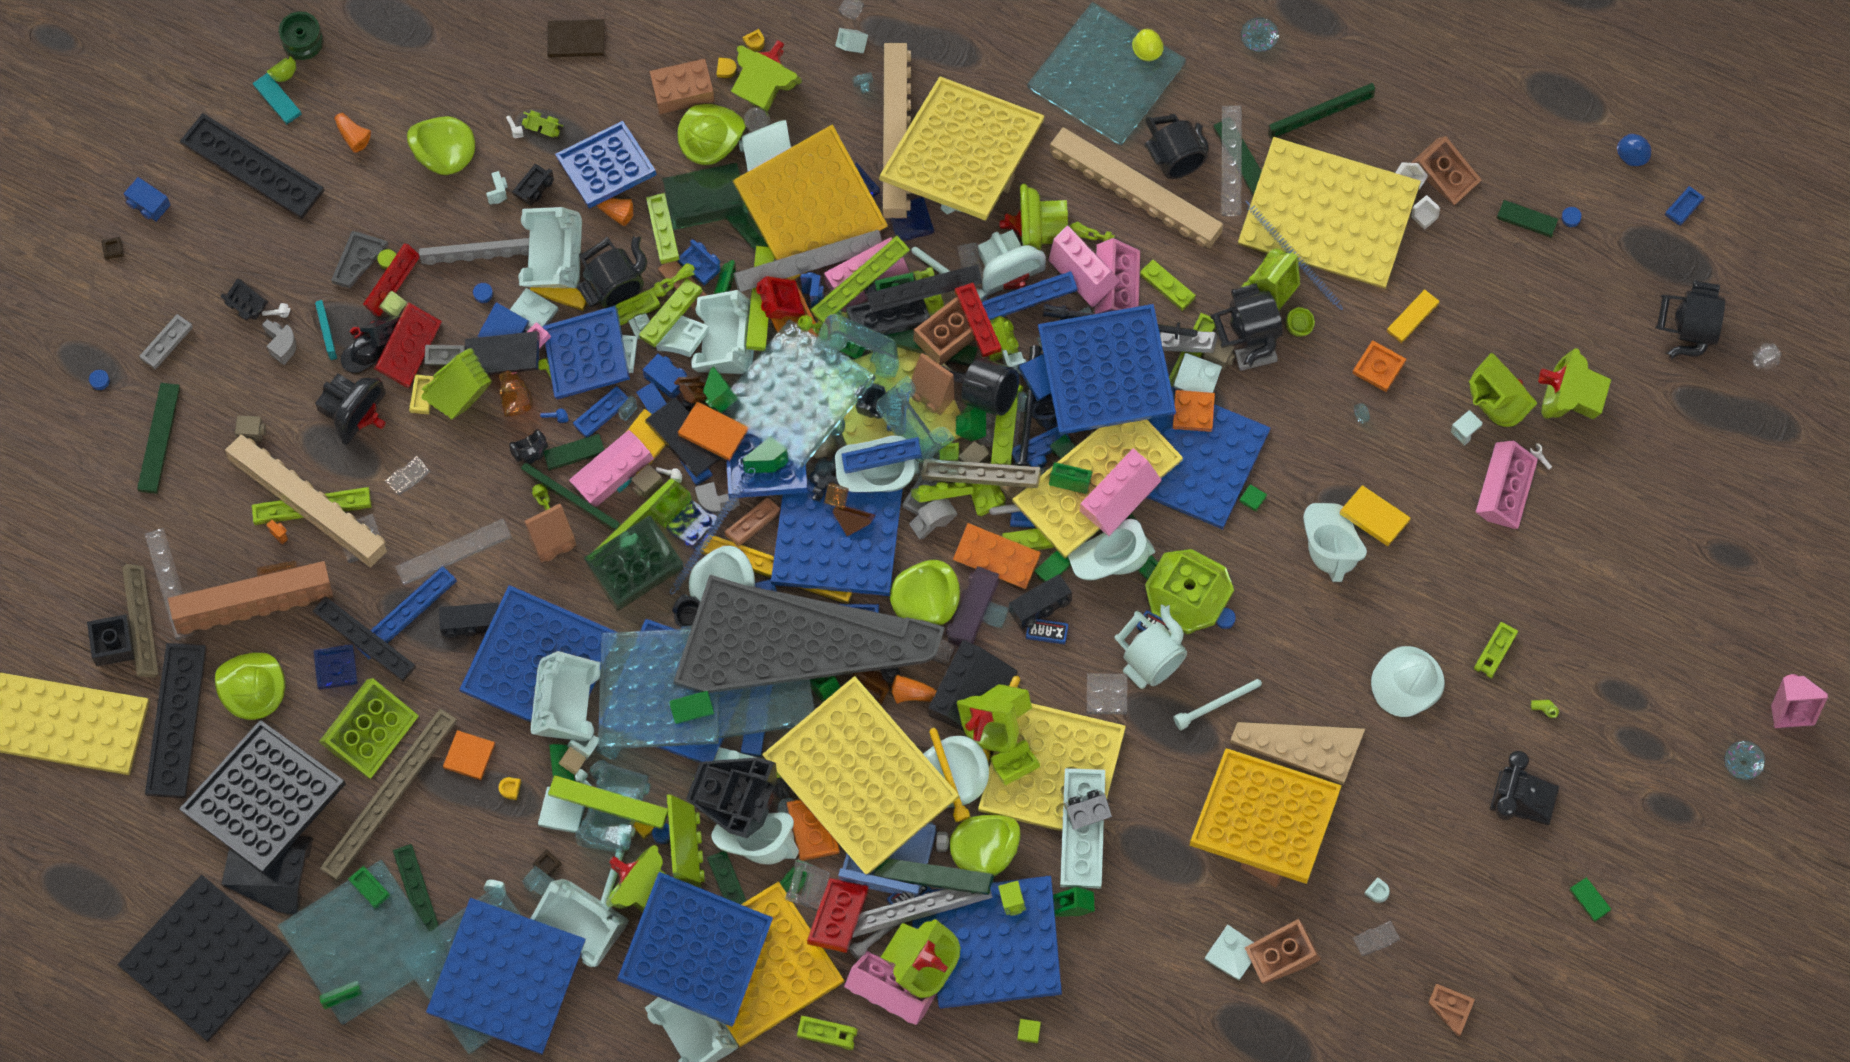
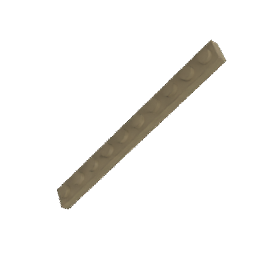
(388, 795)

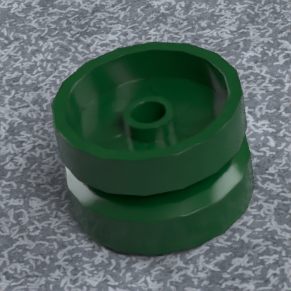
(300, 35)

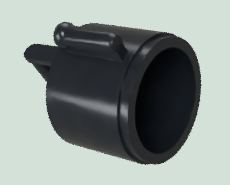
(1176, 147)
(612, 274)
(1696, 318)
(1253, 320)
(988, 386)

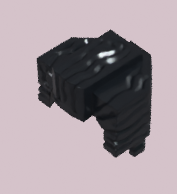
(867, 402)

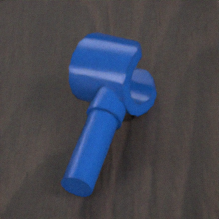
(561, 415)

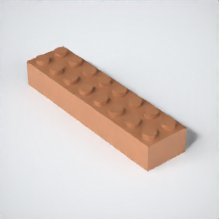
(250, 598)

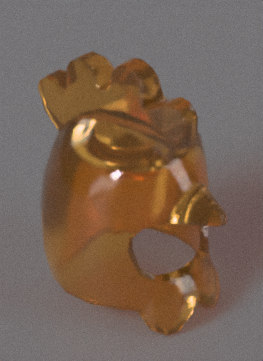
(514, 395)

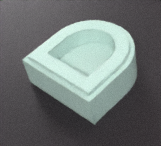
(492, 883)
(1378, 891)

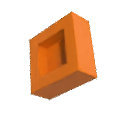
(277, 531)

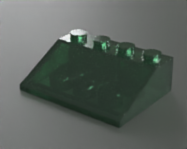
(703, 196)
(633, 563)

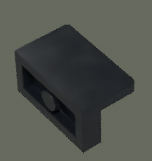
(381, 329)

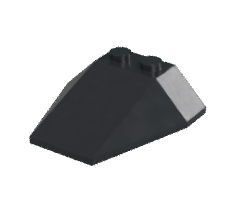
(735, 793)
(276, 888)

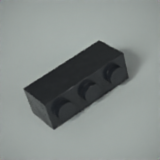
(1040, 602)
(466, 619)

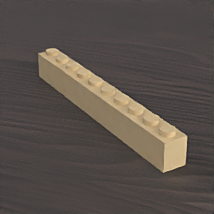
(895, 120)
(1136, 188)
(306, 500)

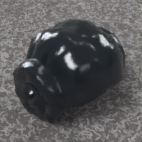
(530, 448)
(685, 610)

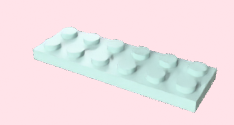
(1083, 846)

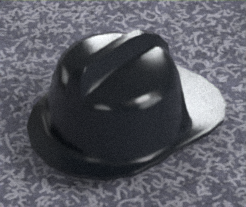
(360, 355)
(1044, 412)

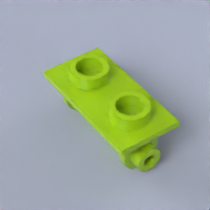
(549, 125)

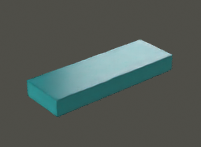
(277, 98)
(326, 330)

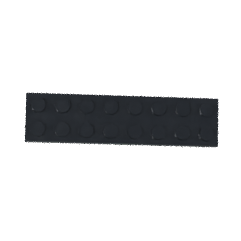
(252, 166)
(176, 720)

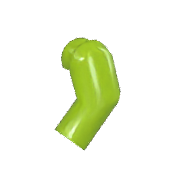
(1546, 706)

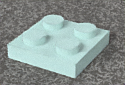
(534, 308)

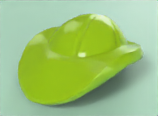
(709, 133)
(442, 144)
(926, 592)
(250, 685)
(985, 843)

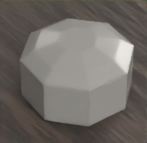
(942, 841)

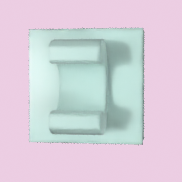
(638, 324)

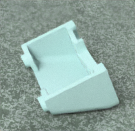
(765, 144)
(552, 248)
(727, 336)
(563, 696)
(576, 912)
(692, 1034)

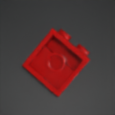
(780, 297)

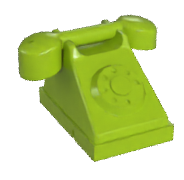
(1277, 275)

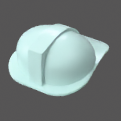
(882, 478)
(1332, 540)
(1113, 554)
(767, 845)

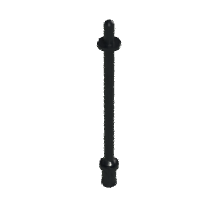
(1064, 313)
(1035, 351)

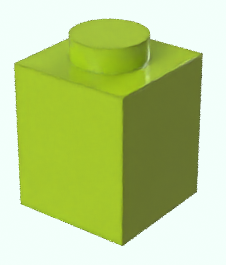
(1012, 898)

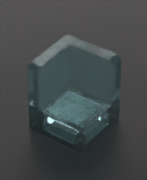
(537, 881)

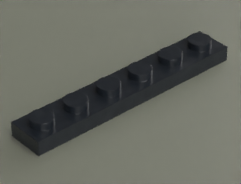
(923, 288)
(364, 639)

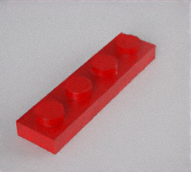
(392, 278)
(978, 319)

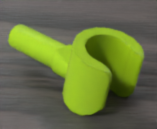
(543, 364)

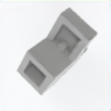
(283, 343)
(709, 500)
(933, 515)

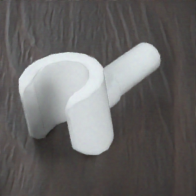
(516, 131)
(283, 311)
(1539, 455)
(675, 474)

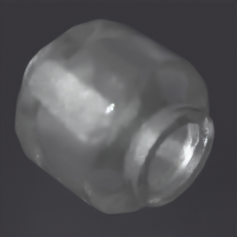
(756, 114)
(1766, 356)

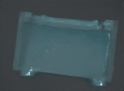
(839, 329)
(906, 423)
(609, 831)

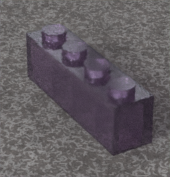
(973, 607)

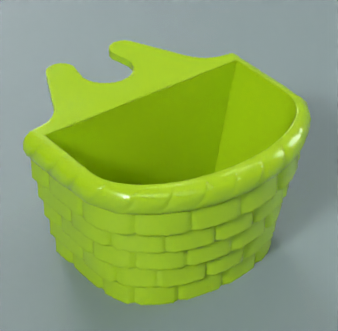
(457, 384)

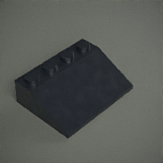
(969, 675)

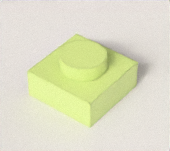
(393, 304)

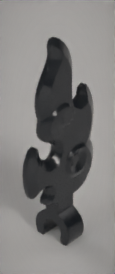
(823, 476)

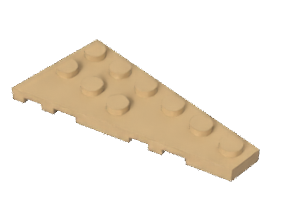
(1311, 748)

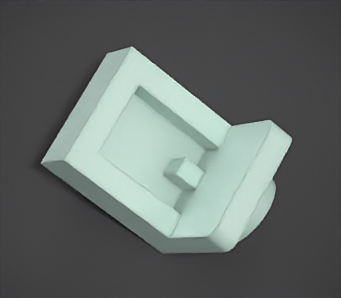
(498, 195)

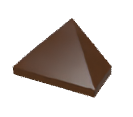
(852, 519)
(874, 684)

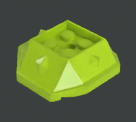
(1195, 607)

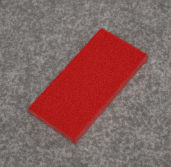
(407, 345)
(837, 915)

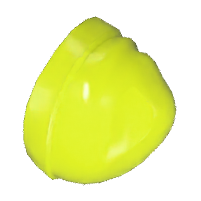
(1147, 45)

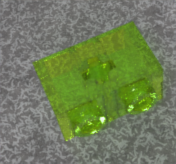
(670, 504)

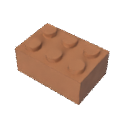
(682, 86)
(944, 333)

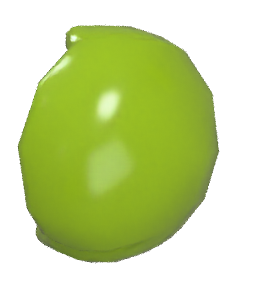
(283, 70)
(1300, 322)

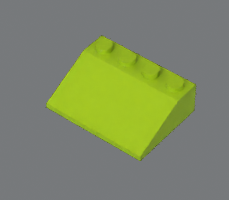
(368, 728)
(685, 841)

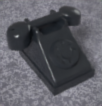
(1523, 794)

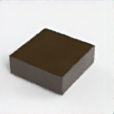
(112, 248)
(547, 863)

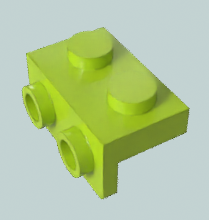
(1004, 331)
(986, 497)
(1015, 763)

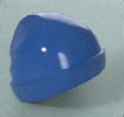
(1634, 150)

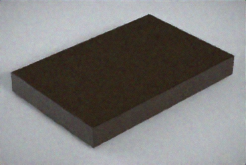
(576, 38)

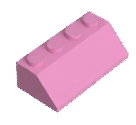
(1125, 264)
(1089, 271)
(840, 273)
(611, 468)
(1506, 484)
(1120, 492)
(1797, 702)
(875, 981)

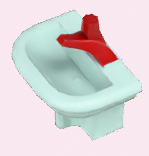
(1008, 263)

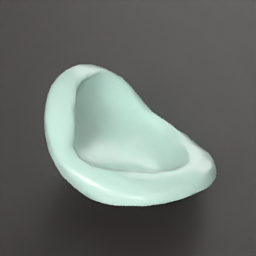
(723, 562)
(1407, 681)
(967, 765)

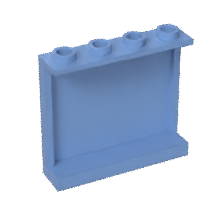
(914, 850)

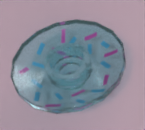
(1259, 27)
(1744, 751)

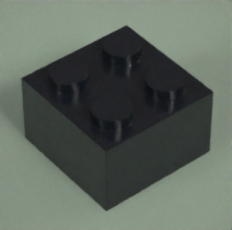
(110, 640)

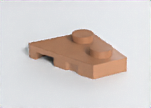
(1451, 1007)

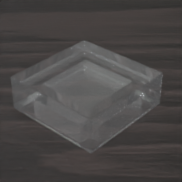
(851, 8)

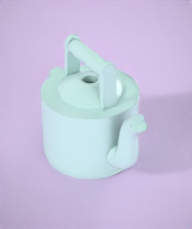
(1154, 651)

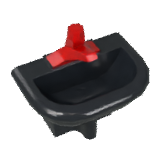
(351, 404)

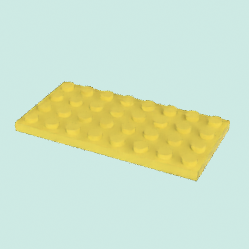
(1056, 509)
(70, 723)

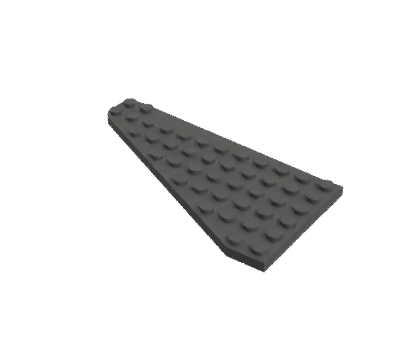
(772, 637)

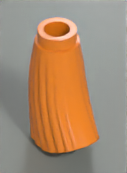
(354, 135)
(618, 209)
(908, 689)

